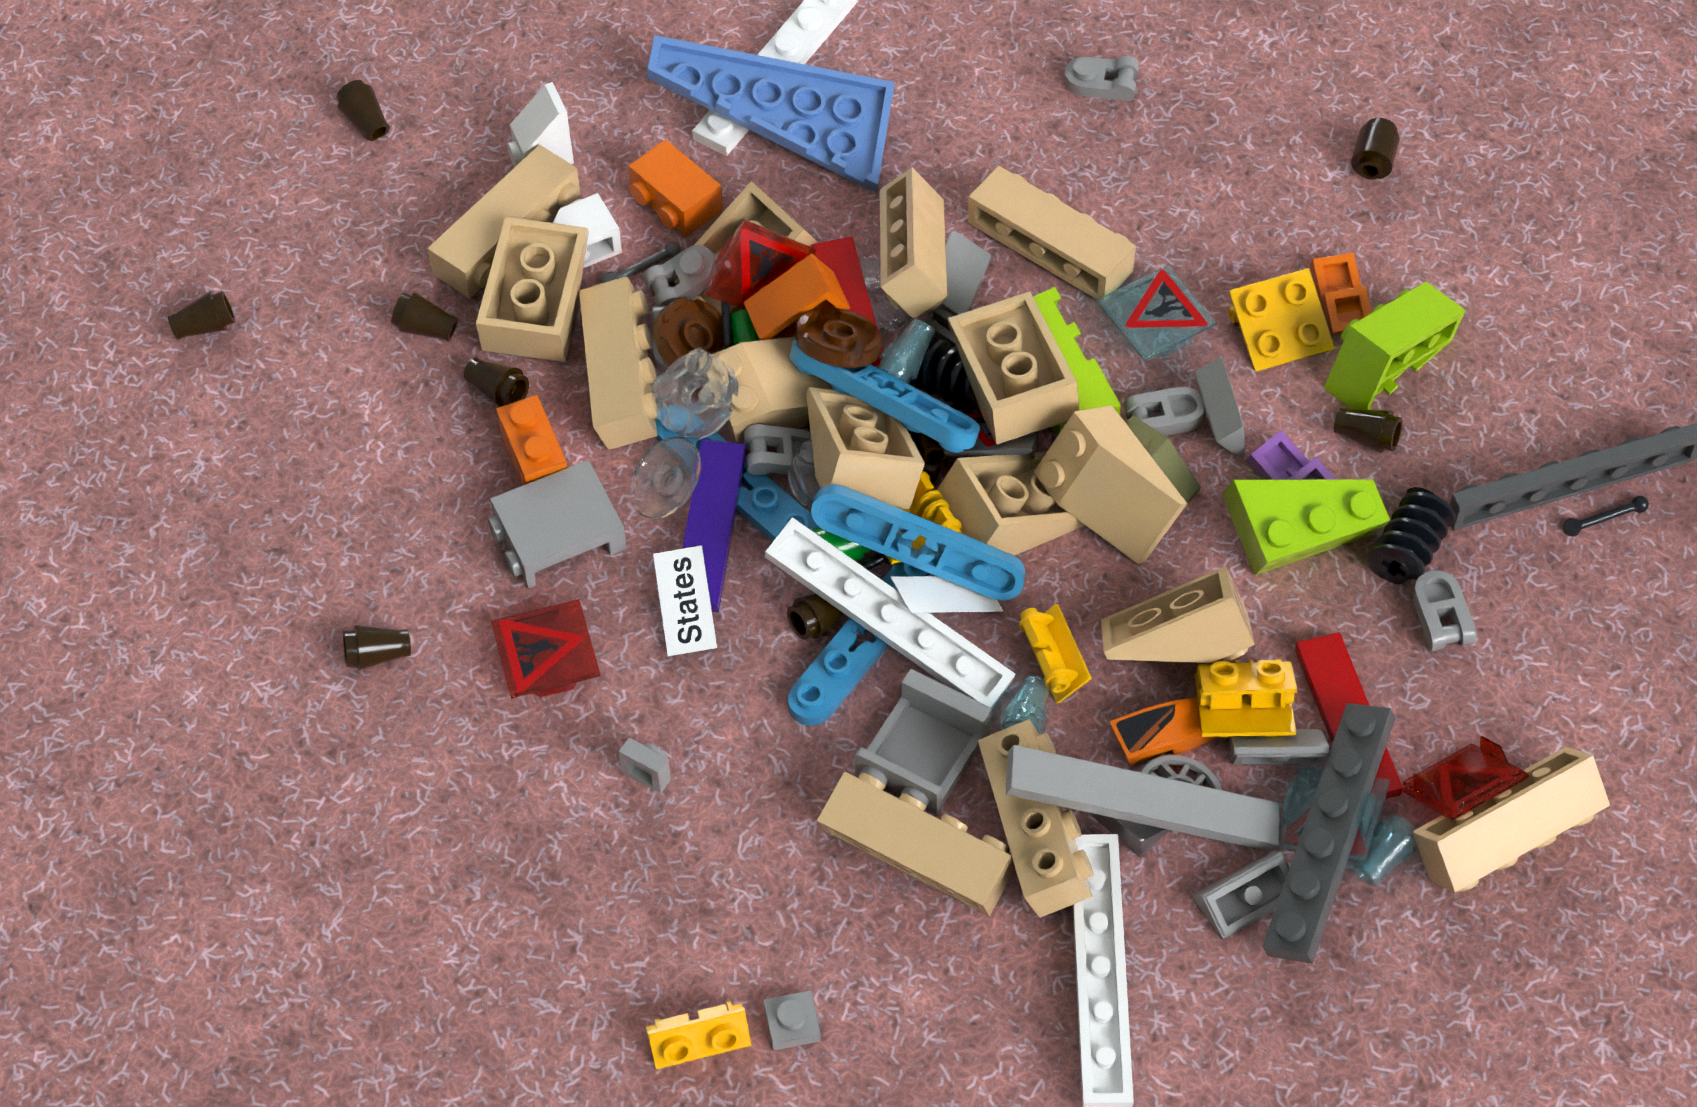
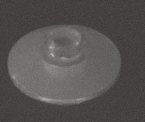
(665, 478)

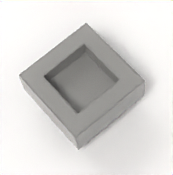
(645, 764)
(792, 1020)

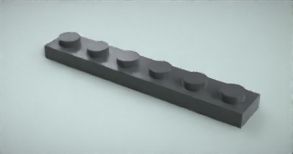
(1575, 476)
(1329, 833)

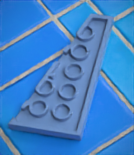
(805, 108)

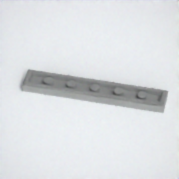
(1142, 798)

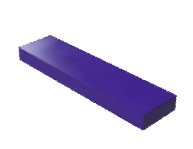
(714, 510)

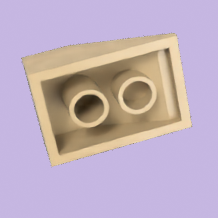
(756, 208)
(533, 289)
(1015, 367)
(769, 386)
(862, 448)
(1110, 482)
(1004, 502)
(1186, 624)

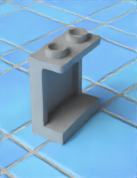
(555, 520)
(926, 741)

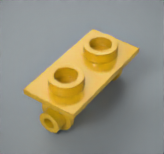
(1055, 651)
(1267, 682)
(715, 1032)

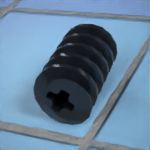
(945, 375)
(1411, 536)

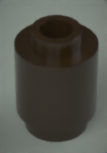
(1375, 149)

